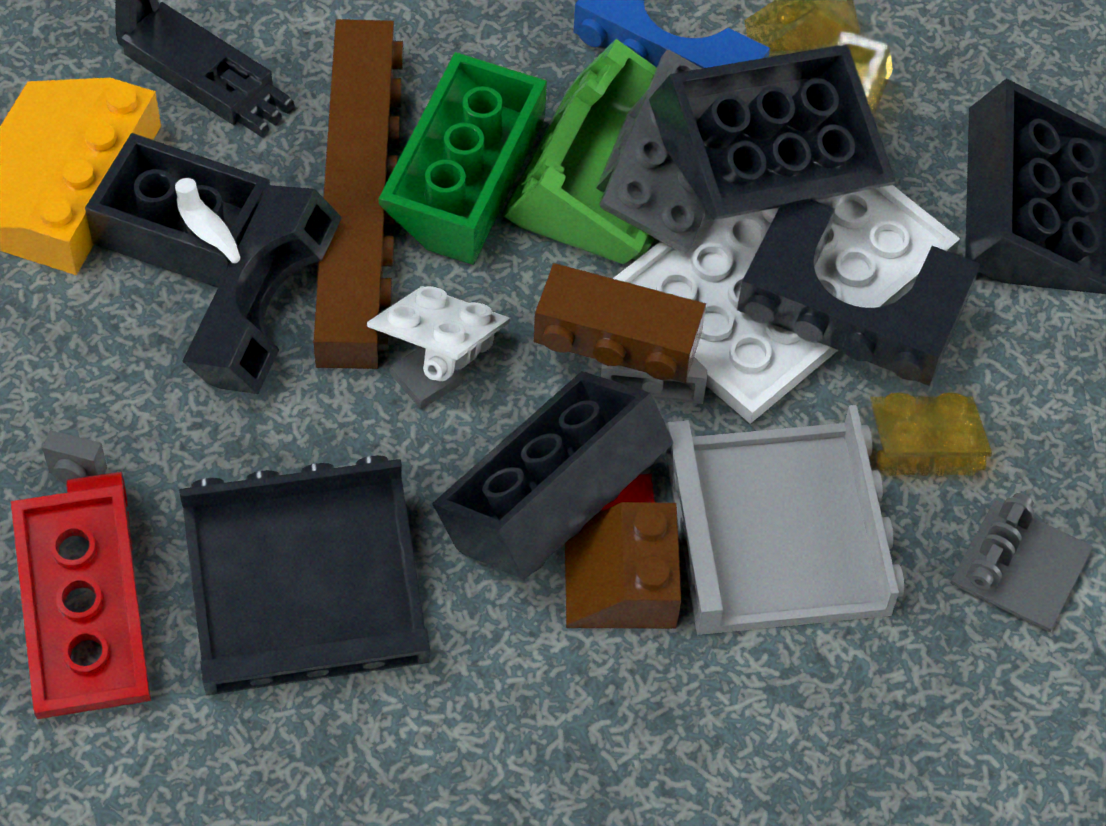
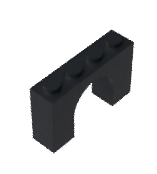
(899, 337)

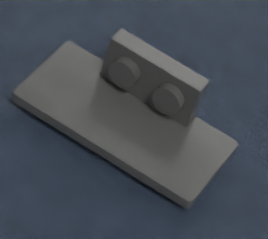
(642, 178)

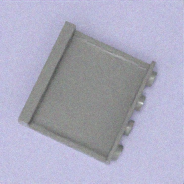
(782, 526)

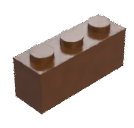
(619, 323)

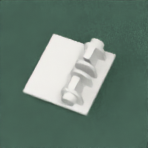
(444, 326)

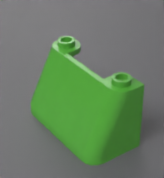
(561, 179)

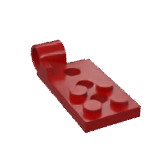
(98, 513)

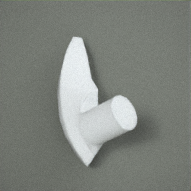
(203, 220)

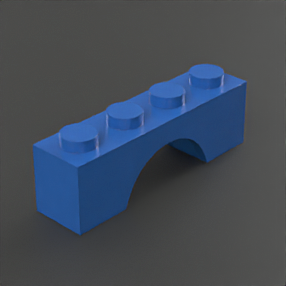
(626, 20)

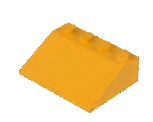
(54, 158)

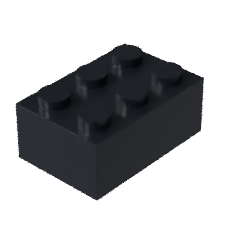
(140, 215)

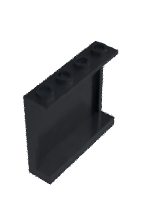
(303, 575)

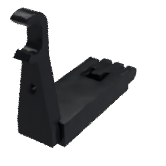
(199, 64)

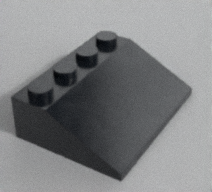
(772, 131)
(1035, 192)

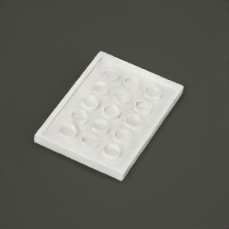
(867, 262)

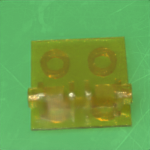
(930, 427)

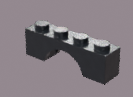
(284, 235)

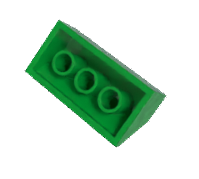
(465, 156)

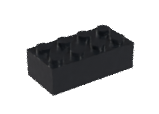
(553, 474)

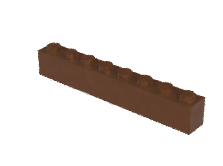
(356, 172)

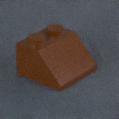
(625, 569)

